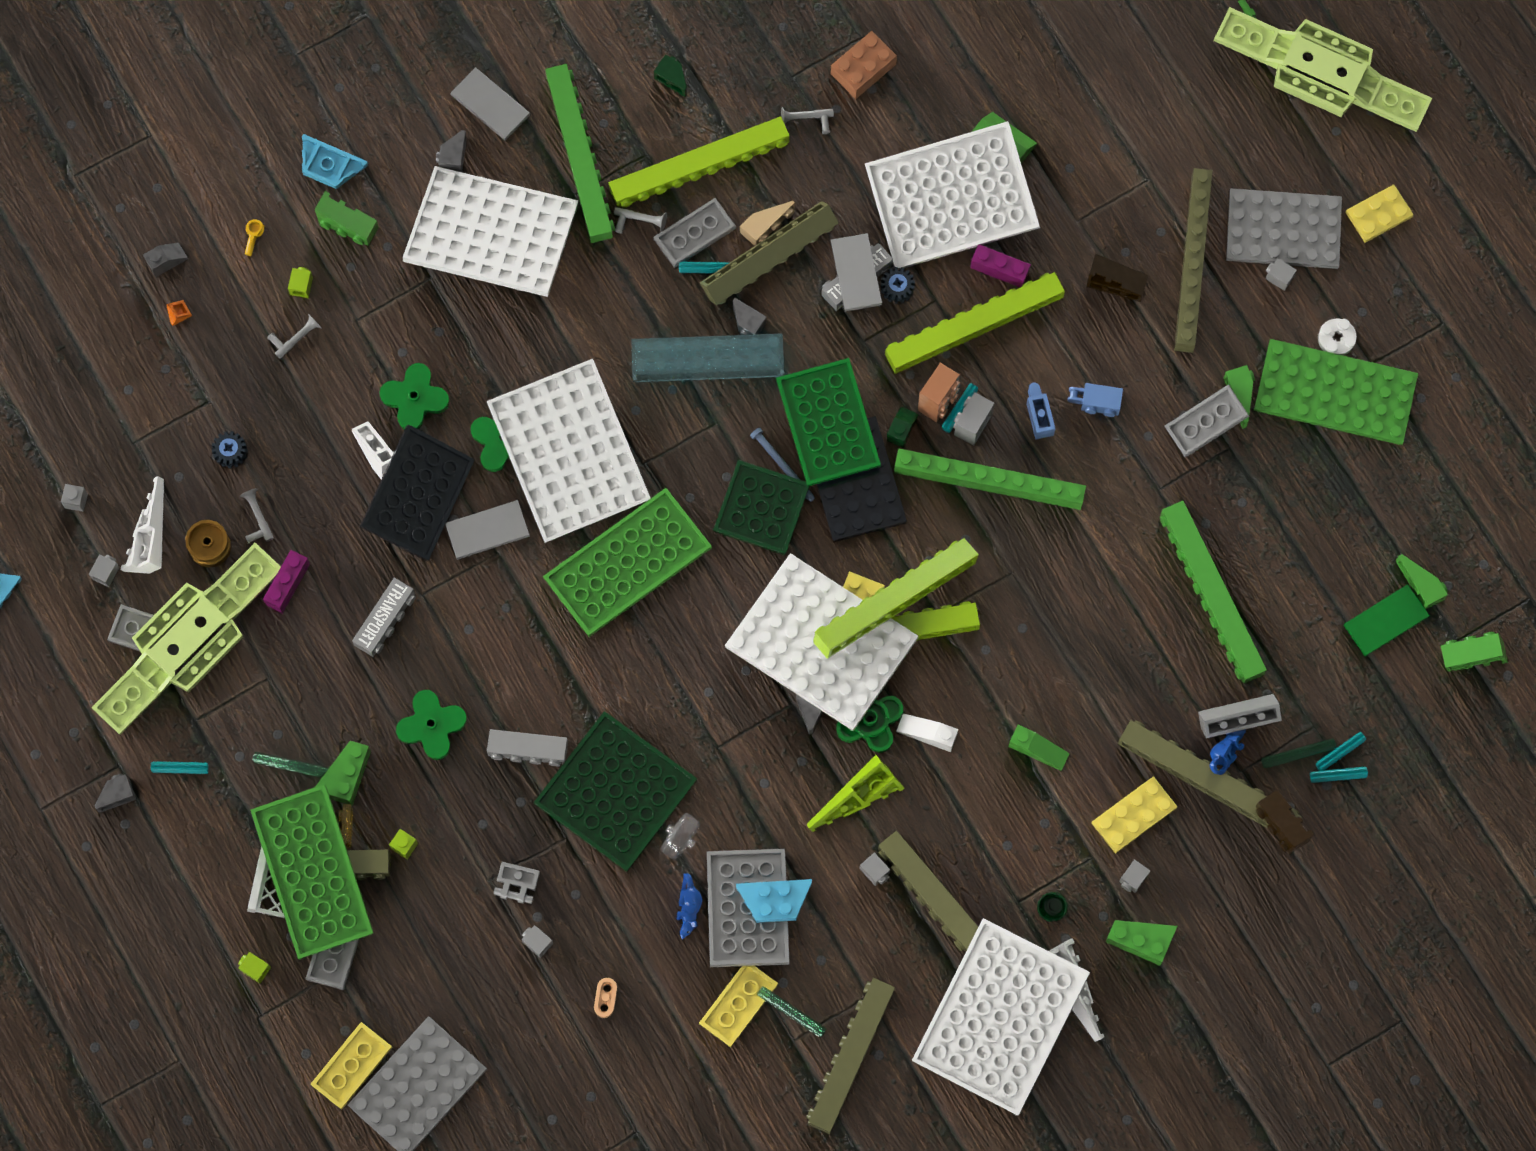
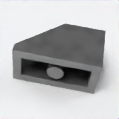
(452, 152)
(164, 257)
(748, 319)
(809, 713)
(115, 793)

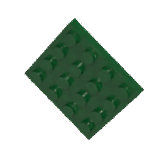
(761, 507)

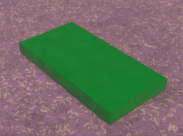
(1386, 620)

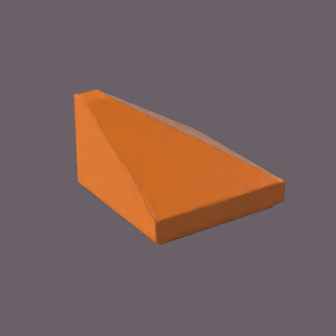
(178, 312)

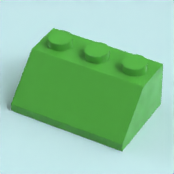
(1023, 143)

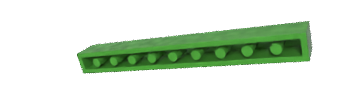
(579, 153)
(989, 479)
(1213, 592)

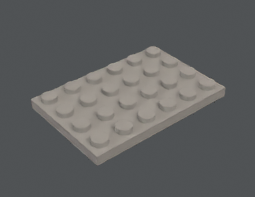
(1284, 226)
(733, 932)
(417, 1086)

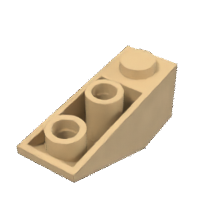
(762, 223)

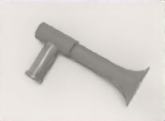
(823, 114)
(625, 213)
(284, 348)
(265, 530)

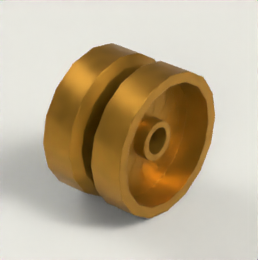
(208, 554)

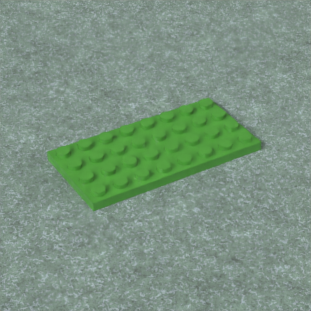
(1336, 392)
(627, 562)
(312, 871)

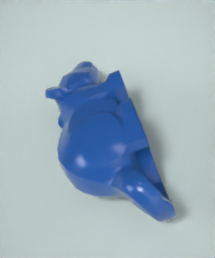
(1224, 751)
(691, 902)

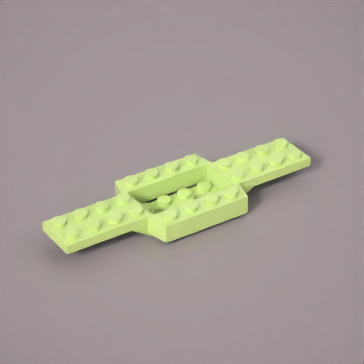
(1329, 52)
(177, 626)

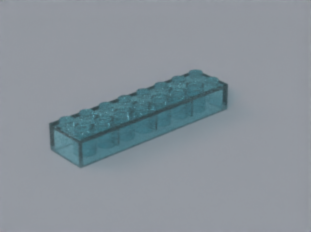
(707, 357)

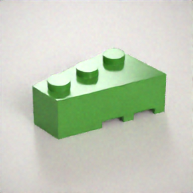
(345, 220)
(346, 773)

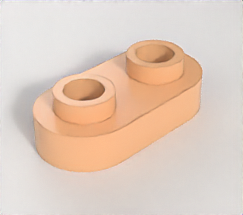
(605, 998)

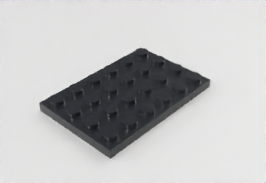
(417, 492)
(863, 499)

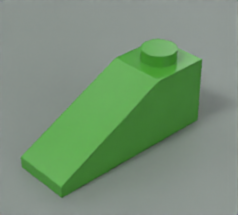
(1242, 384)
(1424, 584)
(1038, 748)

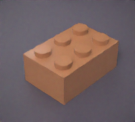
(863, 64)
(939, 393)

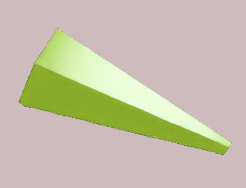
(866, 786)

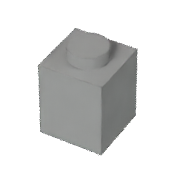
(1280, 274)
(74, 497)
(104, 570)
(875, 869)
(1134, 876)
(536, 941)

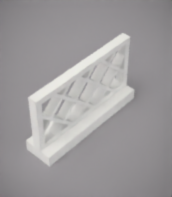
(258, 888)

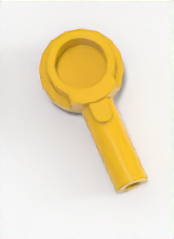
(254, 229)

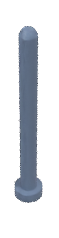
(757, 434)

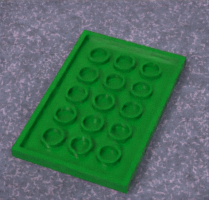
(828, 422)

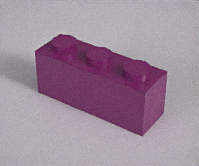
(1000, 266)
(286, 581)

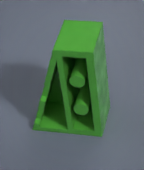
(1473, 651)
(1142, 939)

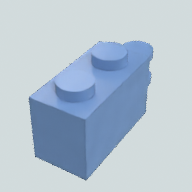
(1097, 399)
(1039, 412)

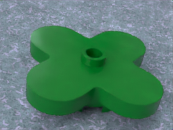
(412, 410)
(494, 453)
(877, 732)
(434, 738)

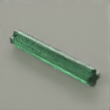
(1298, 753)
(289, 764)
(791, 1011)

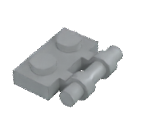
(516, 876)

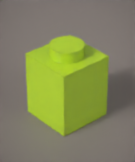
(300, 282)
(403, 844)
(254, 967)

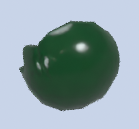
(1052, 906)

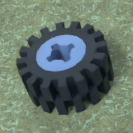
(897, 292)
(232, 455)

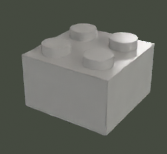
(973, 418)

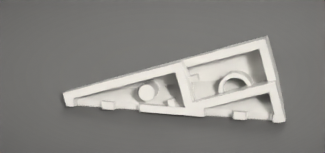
(147, 545)
(1082, 1006)

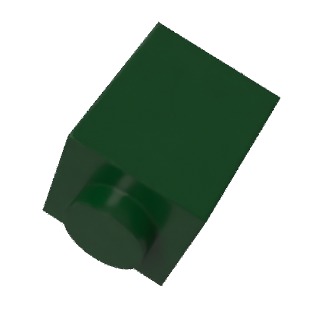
(670, 74)
(901, 427)

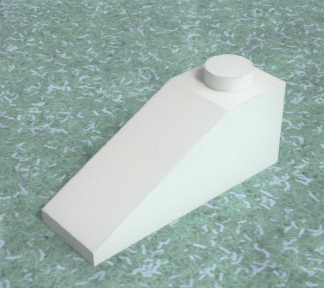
(374, 447)
(928, 731)

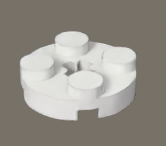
(1341, 327)

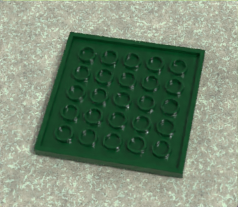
(615, 791)

